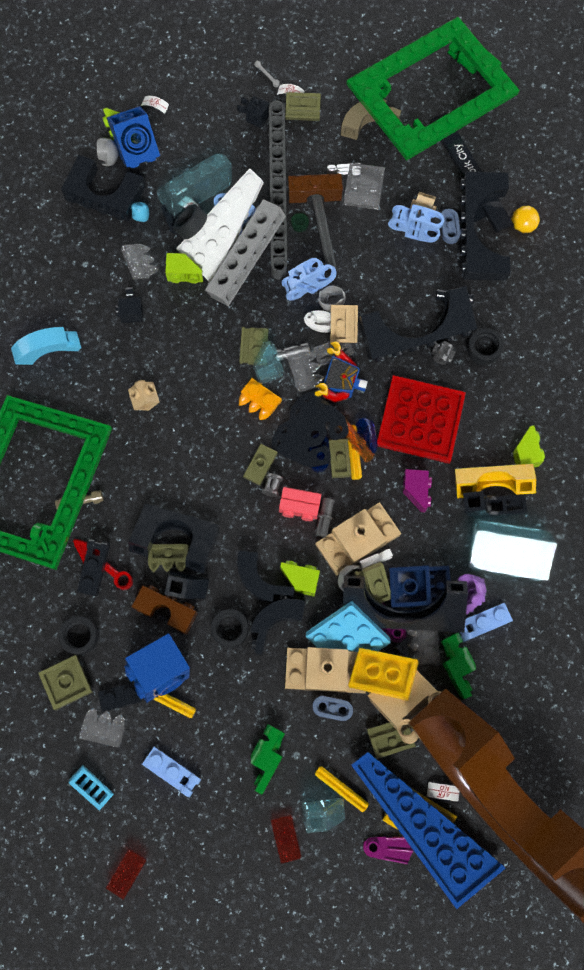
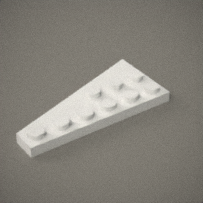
(222, 226)

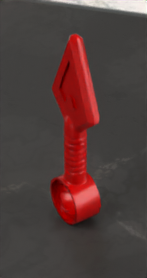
(81, 547)

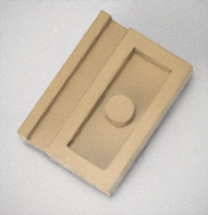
(344, 323)

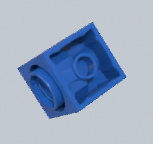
(141, 145)
(157, 669)

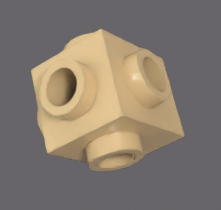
(424, 200)
(143, 395)

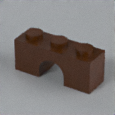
(306, 185)
(150, 600)

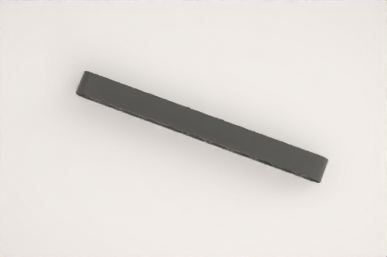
(278, 165)

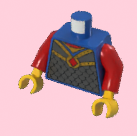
(341, 377)

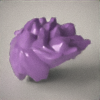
(476, 591)

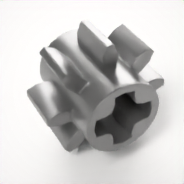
(443, 352)

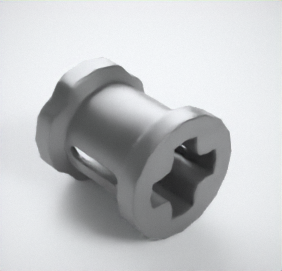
(272, 485)

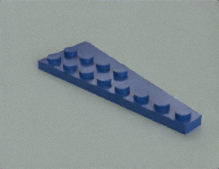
(445, 850)

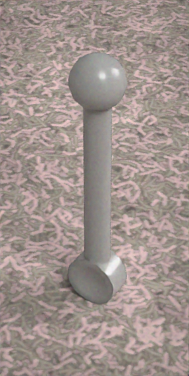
(275, 82)

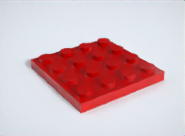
(421, 419)

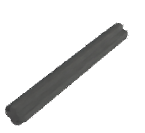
(323, 230)

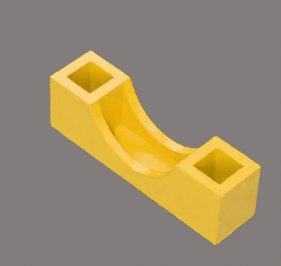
(518, 478)

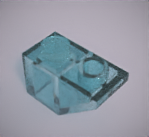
(266, 364)
(322, 814)

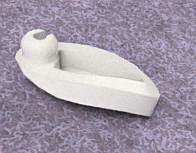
(318, 321)

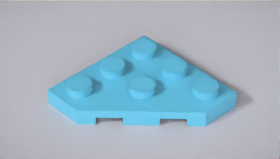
(348, 630)

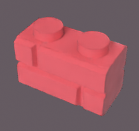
(299, 503)

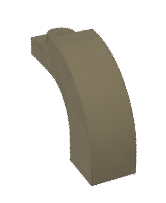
(357, 118)

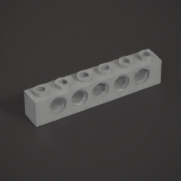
(244, 262)

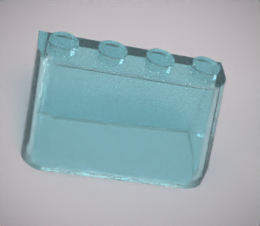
(196, 183)
(511, 550)

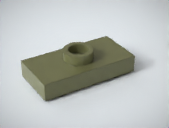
(260, 464)

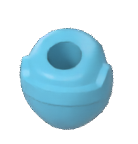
(140, 211)

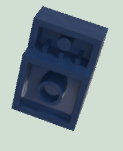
(417, 585)

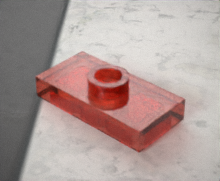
(286, 839)
(126, 874)

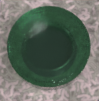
(299, 222)

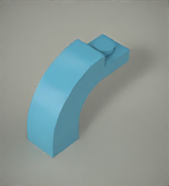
(44, 341)

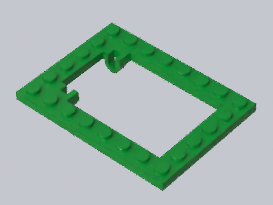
(416, 139)
(50, 546)

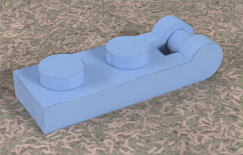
(486, 621)
(171, 771)

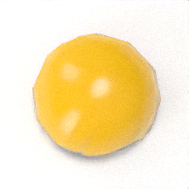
(525, 219)

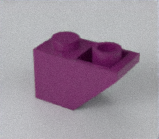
(416, 488)

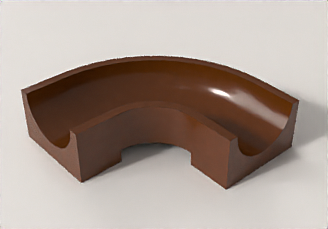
(476, 764)

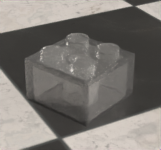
(364, 186)

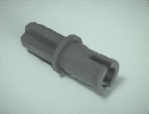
(324, 517)

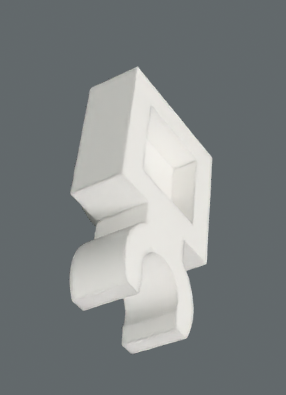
(381, 557)

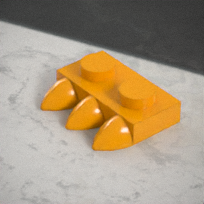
(260, 398)

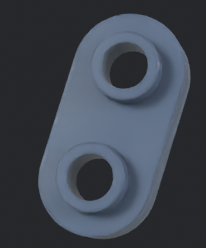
(451, 227)
(332, 708)

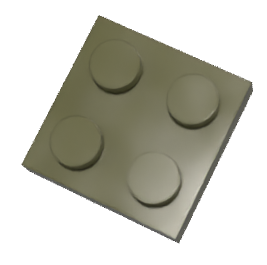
(65, 682)

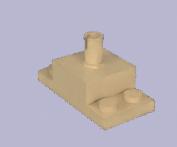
(358, 538)
(320, 669)

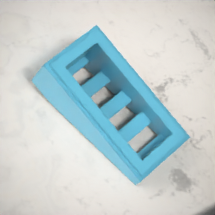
(79, 787)

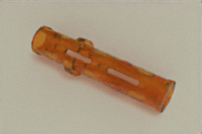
(366, 453)

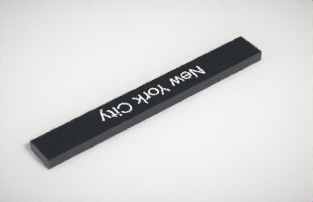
(466, 163)

